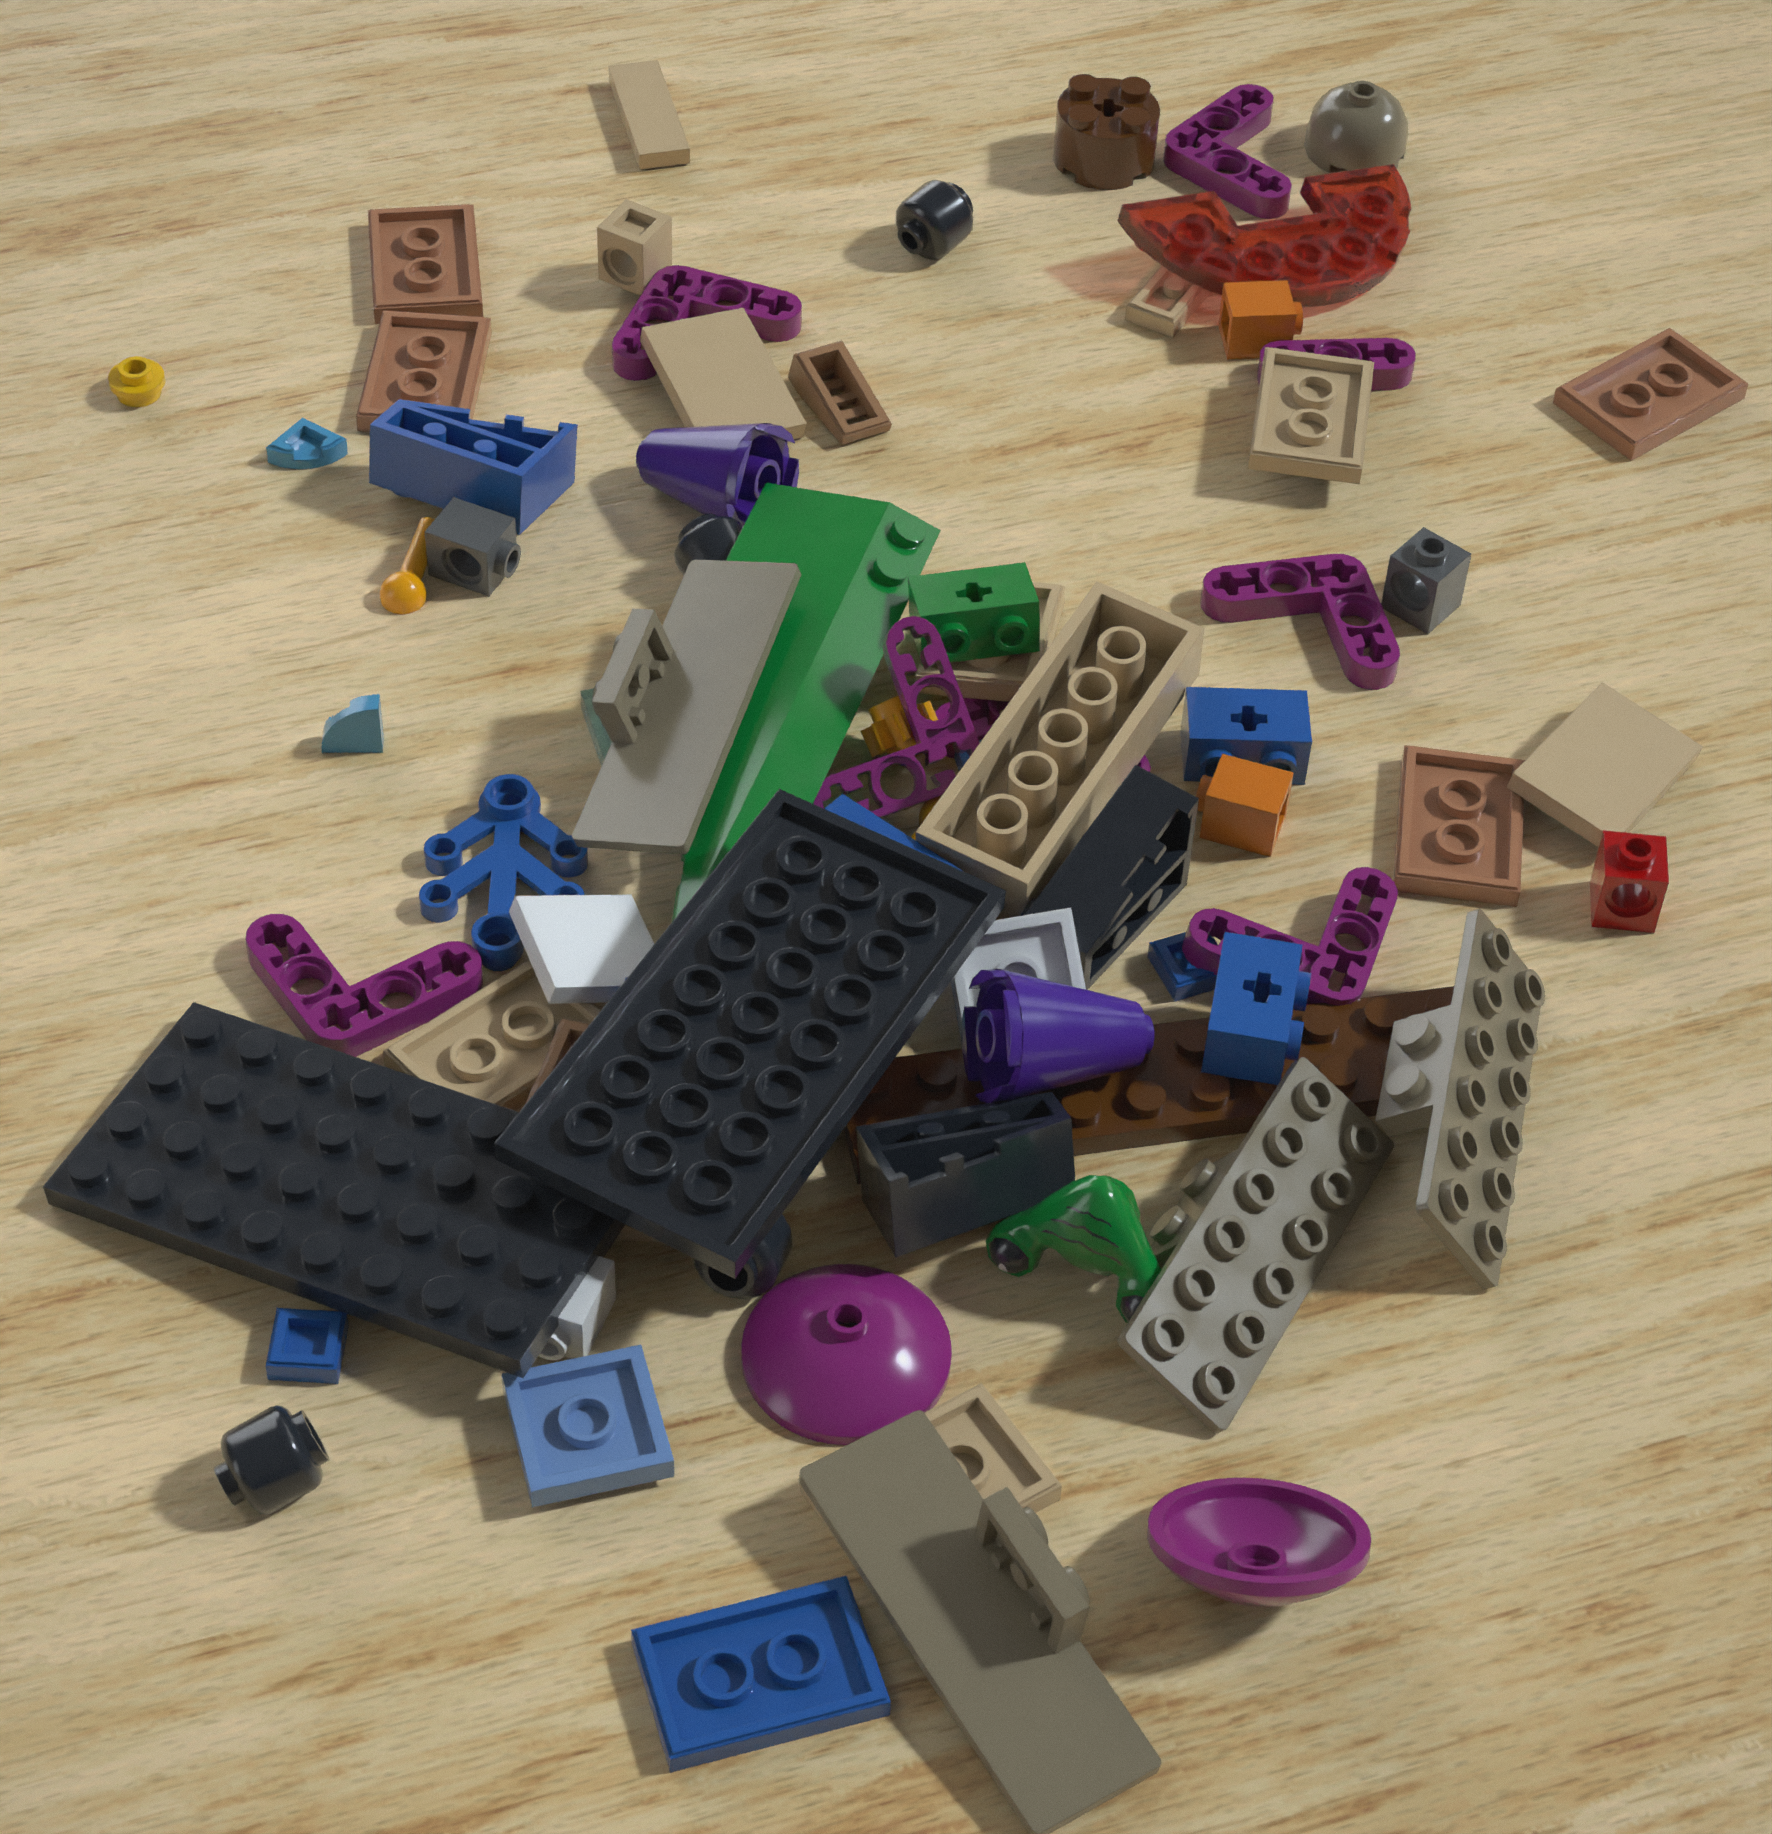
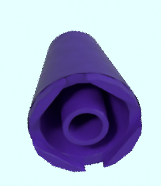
(718, 466)
(1047, 1035)

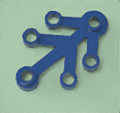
(508, 808)

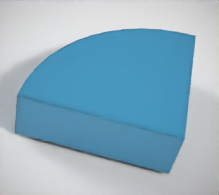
(306, 447)
(355, 728)

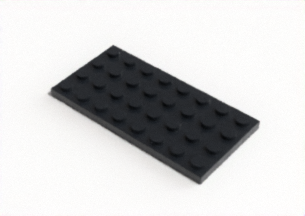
(751, 1032)
(336, 1188)

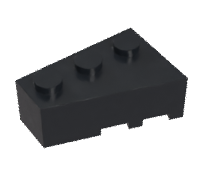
(1124, 868)
(962, 1167)

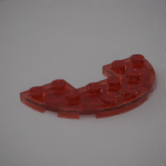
(1324, 256)

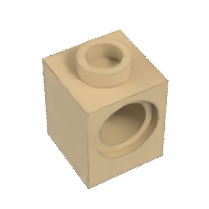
(633, 246)

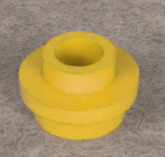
(137, 381)

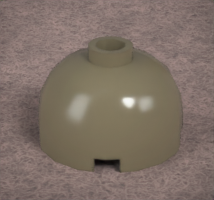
(1356, 128)

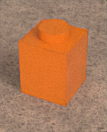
(1257, 315)
(1244, 804)

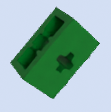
(978, 611)

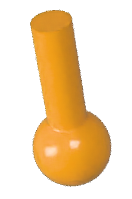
(404, 590)

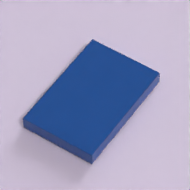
(759, 1673)

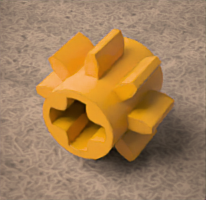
(891, 728)

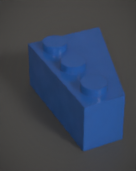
(444, 454)

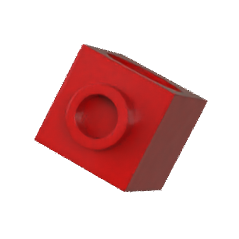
(1629, 881)

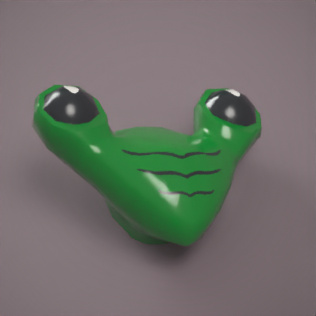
(1092, 1227)

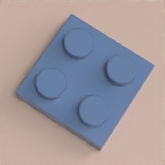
(587, 1426)

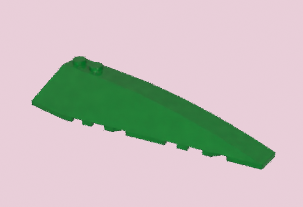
(831, 640)

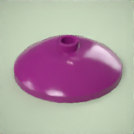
(839, 1379)
(1258, 1540)

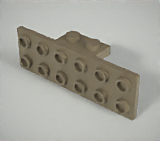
(678, 702)
(1469, 1081)
(1252, 1243)
(984, 1619)

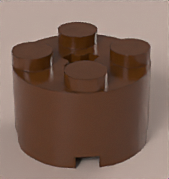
(1106, 131)

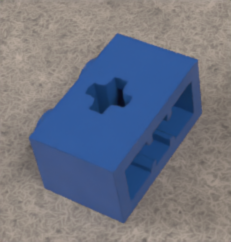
(1245, 724)
(1253, 1009)

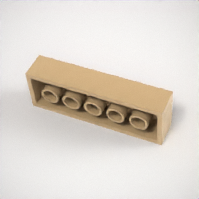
(1064, 743)

